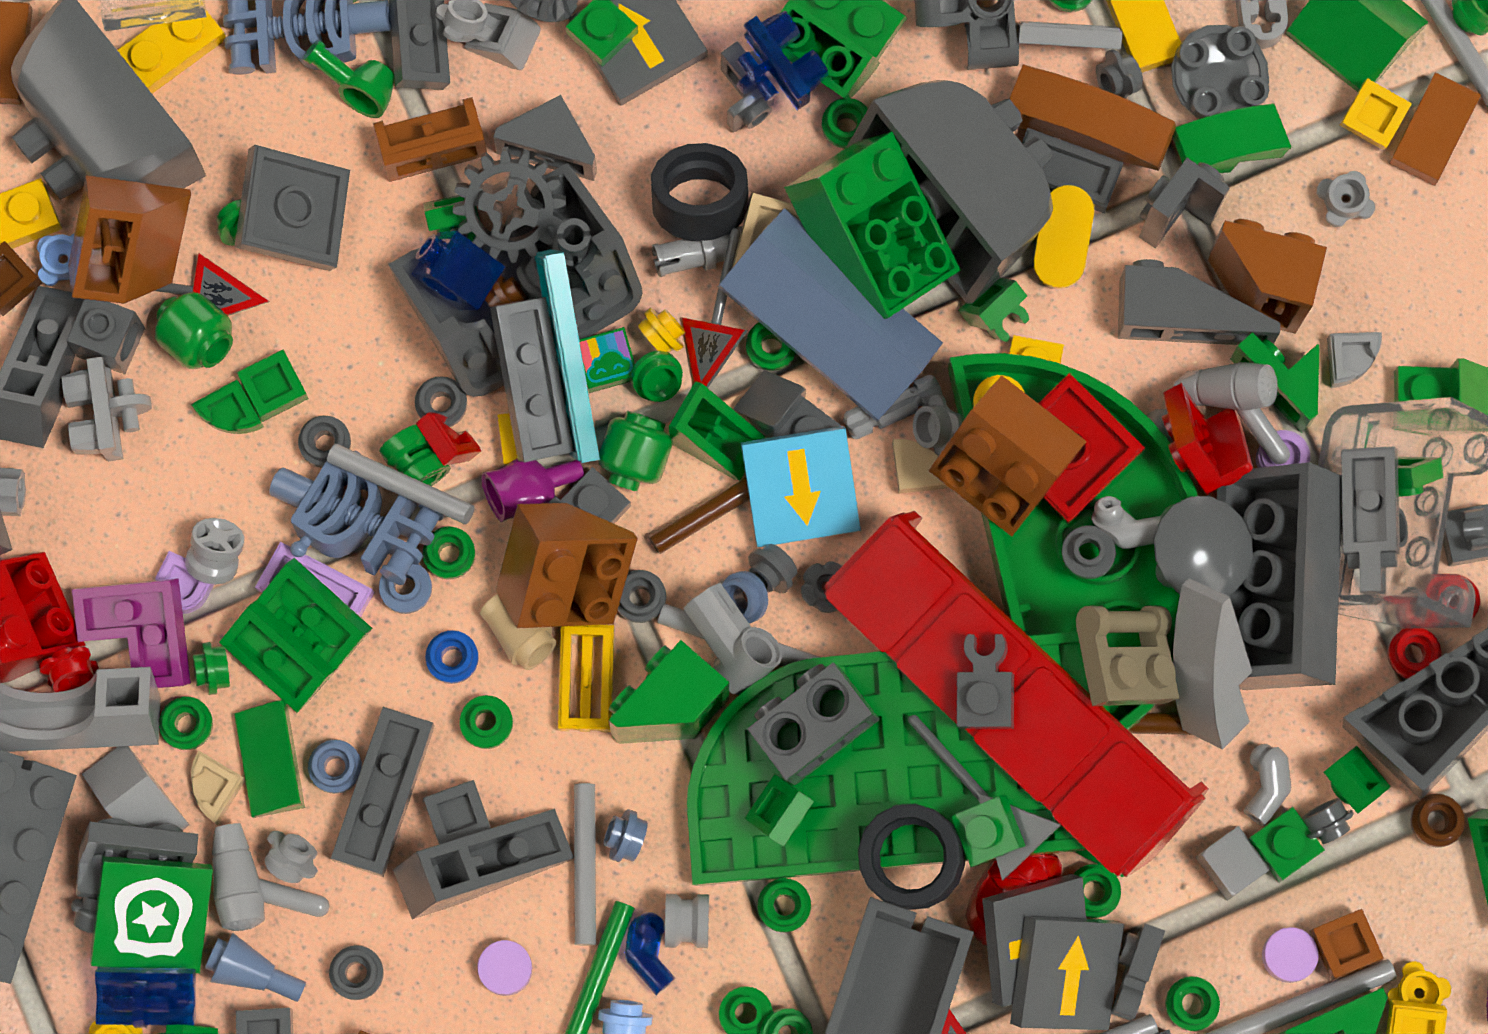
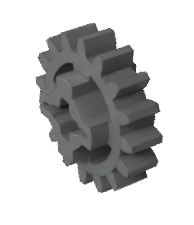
(532, 210)

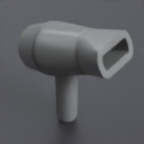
(1246, 390)
(240, 891)

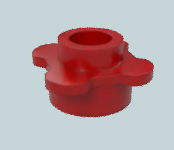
(69, 668)

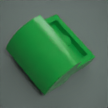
(845, 36)

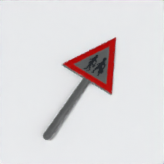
(219, 287)
(713, 343)

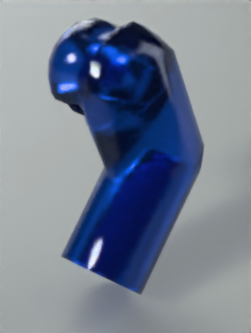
(643, 950)

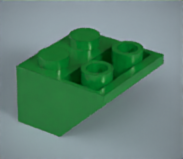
(672, 701)

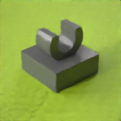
(1466, 535)

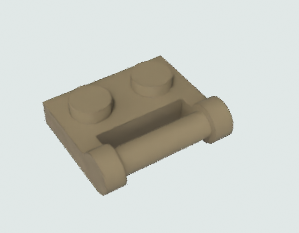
(1127, 673)

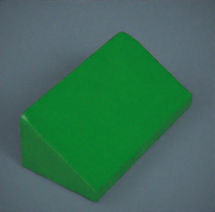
(269, 759)

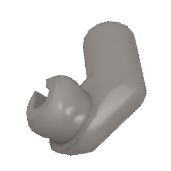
(1121, 526)
(1274, 779)

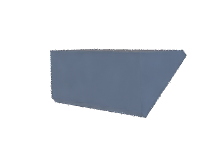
(826, 320)

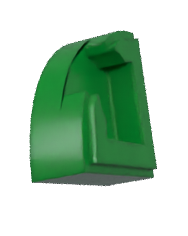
(228, 410)

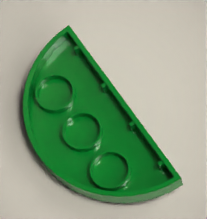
(1029, 565)

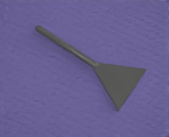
(1032, 827)

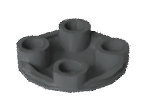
(1220, 70)
(1203, 543)

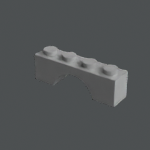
(107, 711)

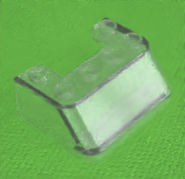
(1417, 428)

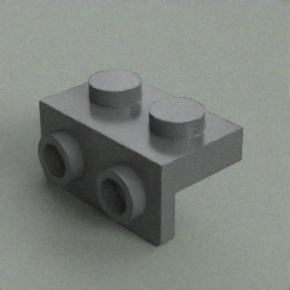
(1193, 188)
(119, 839)

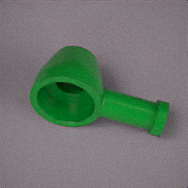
(364, 89)

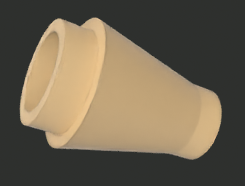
(522, 645)

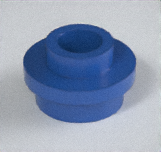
(447, 641)

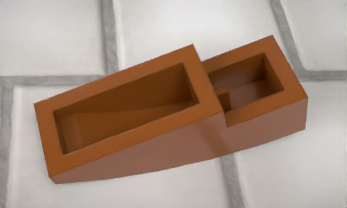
(1091, 118)

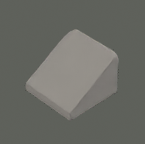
(511, 37)
(1232, 863)

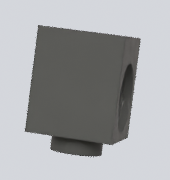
(106, 332)

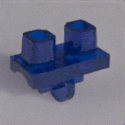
(767, 41)
(145, 996)

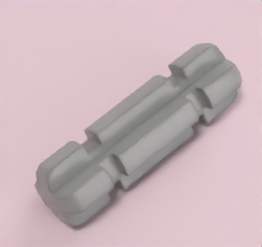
(861, 424)

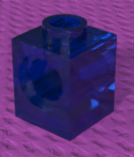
(456, 269)

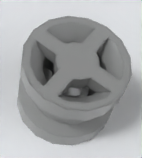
(214, 551)
(686, 920)

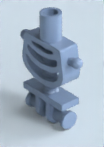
(338, 17)
(325, 516)

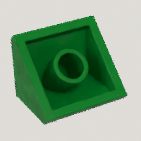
(1356, 35)

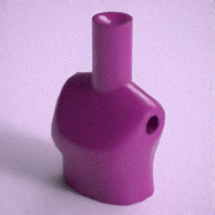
(525, 484)

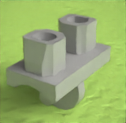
(97, 388)

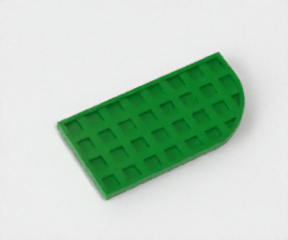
(866, 777)

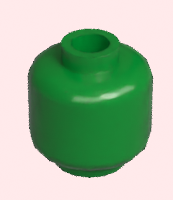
(193, 331)
(635, 450)

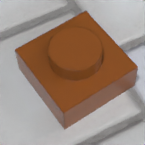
(1346, 944)

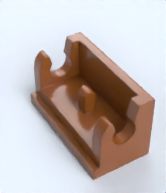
(431, 141)

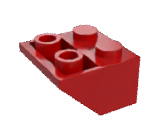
(32, 616)

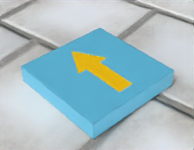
(800, 486)

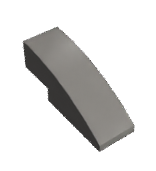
(1209, 665)

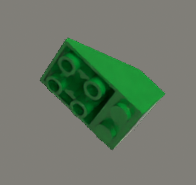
(874, 223)

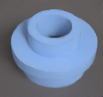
(624, 1018)

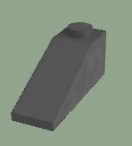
(1178, 307)
(34, 367)
(481, 863)

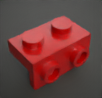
(1208, 447)

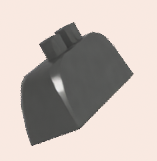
(93, 109)
(972, 171)

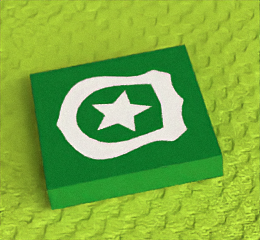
(150, 914)

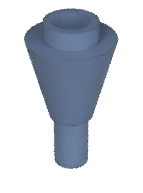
(242, 966)

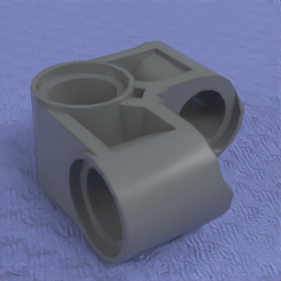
(989, 30)

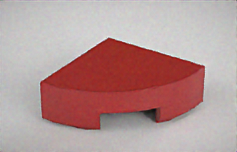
(445, 442)

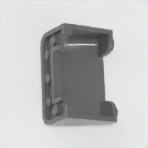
(600, 291)

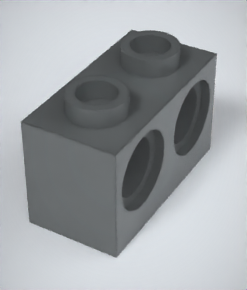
(821, 735)

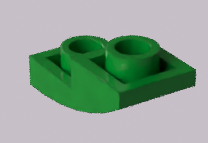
(1233, 137)

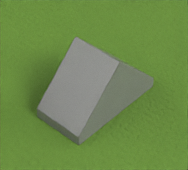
(131, 792)

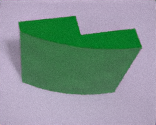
(295, 635)

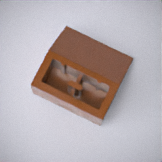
(126, 239)
(1268, 270)
(1006, 455)
(563, 567)

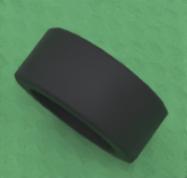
(695, 163)
(872, 843)

